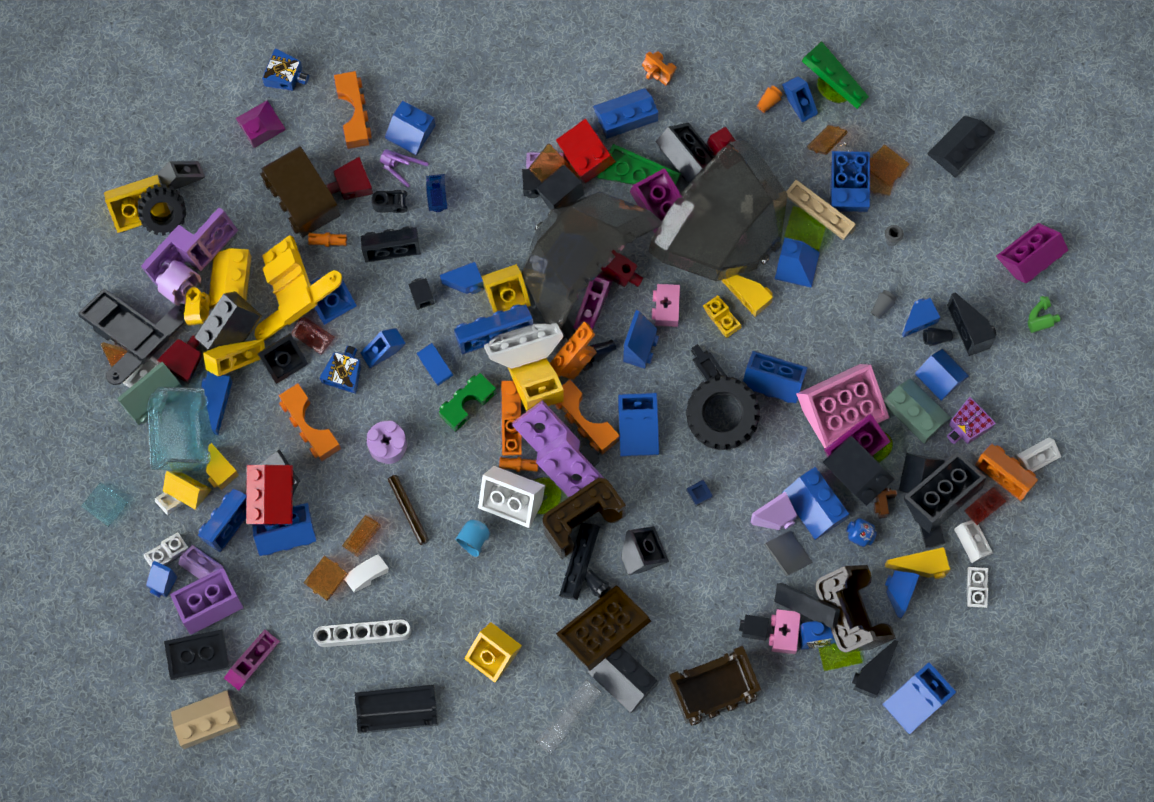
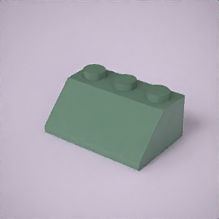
(136, 397)
(916, 410)

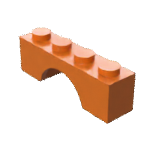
(355, 130)
(600, 435)
(322, 441)

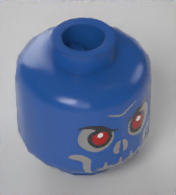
(861, 532)

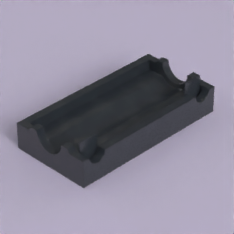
(396, 709)

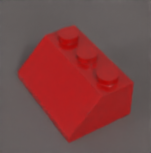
(269, 494)

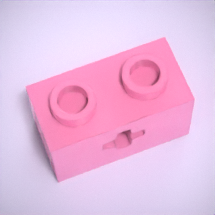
(666, 294)
(790, 621)

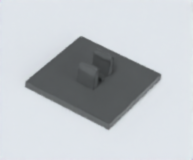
(788, 553)

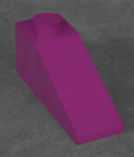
(593, 301)
(251, 660)

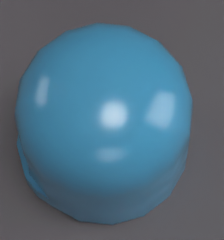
(474, 534)

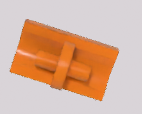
(656, 68)

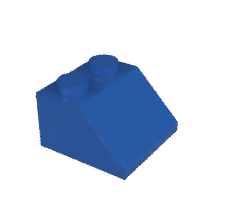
(410, 128)

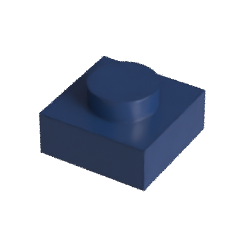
(699, 493)

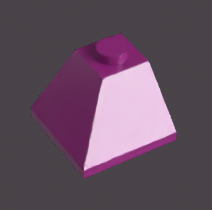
(260, 124)

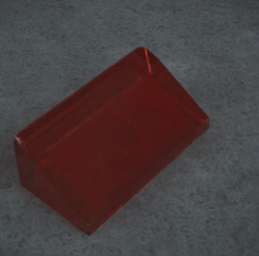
(312, 335)

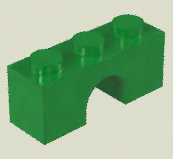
(477, 389)

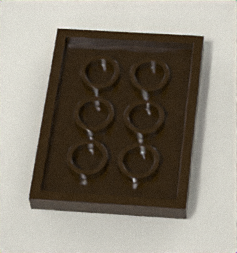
(603, 627)

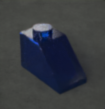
(436, 192)

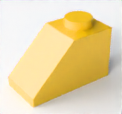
(219, 469)

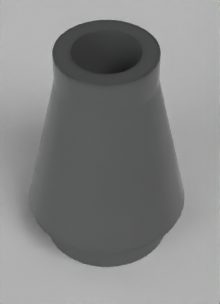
(893, 235)
(883, 303)

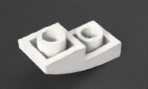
(167, 551)
(365, 572)
(977, 587)

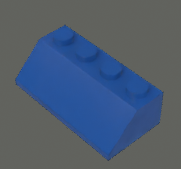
(483, 330)

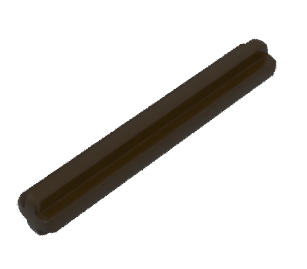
(408, 509)

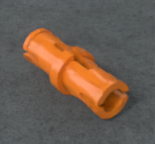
(327, 239)
(518, 464)

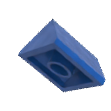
(941, 374)

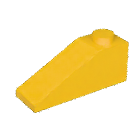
(750, 293)
(232, 356)
(925, 564)

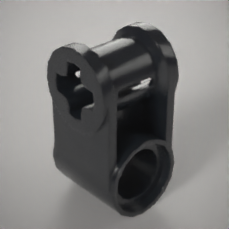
(391, 201)

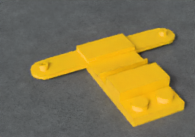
(291, 286)

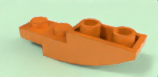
(510, 412)

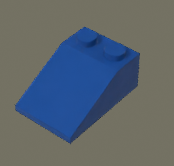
(639, 341)

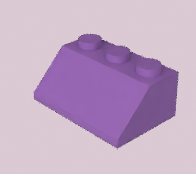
(206, 601)

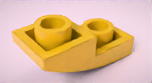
(721, 316)

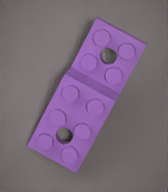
(190, 248)
(556, 448)

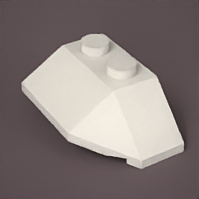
(524, 344)

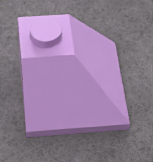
(775, 514)

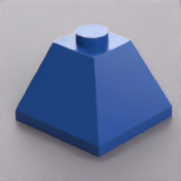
(797, 263)
(335, 303)
(900, 590)

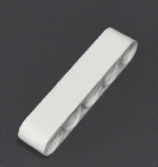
(353, 629)

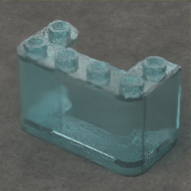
(176, 429)

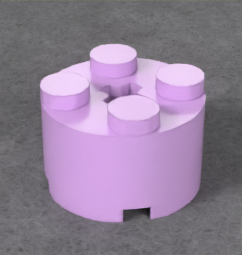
(177, 281)
(386, 431)

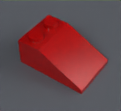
(585, 151)

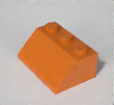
(1006, 471)

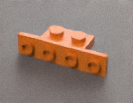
(574, 353)

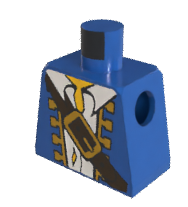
(284, 72)
(343, 370)
(815, 635)

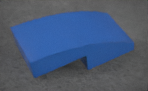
(434, 364)

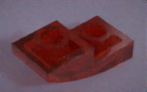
(985, 506)

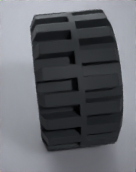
(157, 195)

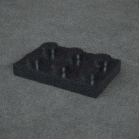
(196, 654)

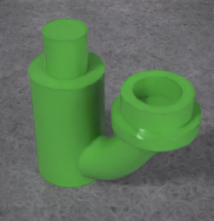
(1043, 322)

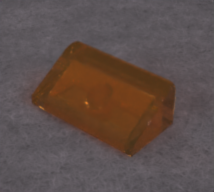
(361, 535)

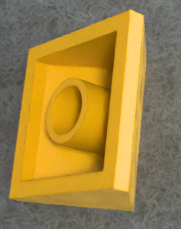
(185, 488)

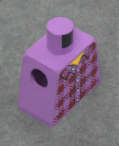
(969, 423)

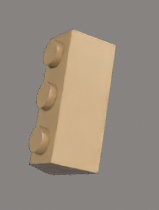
(204, 720)

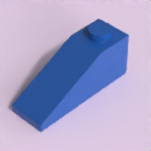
(217, 392)

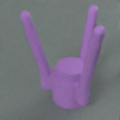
(391, 159)

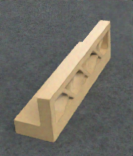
(820, 210)

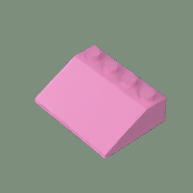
(842, 403)

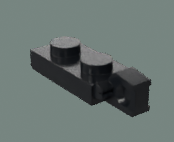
(706, 363)

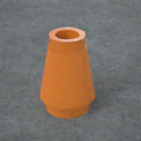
(769, 99)

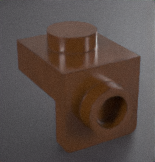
(881, 505)

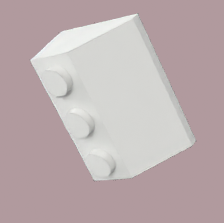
(510, 496)

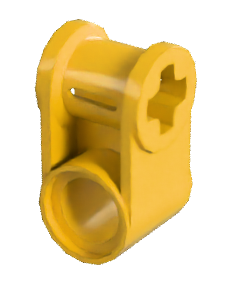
(197, 308)

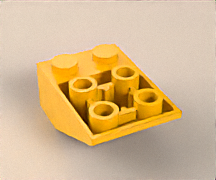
(536, 383)

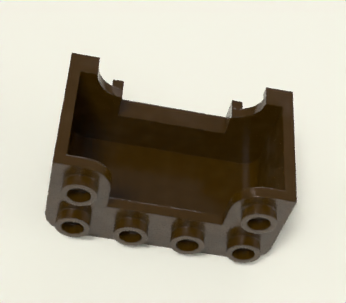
(300, 192)
(593, 498)
(854, 627)
(715, 686)

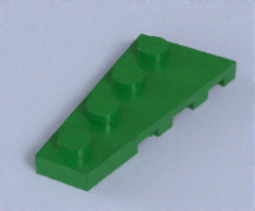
(829, 69)
(632, 167)

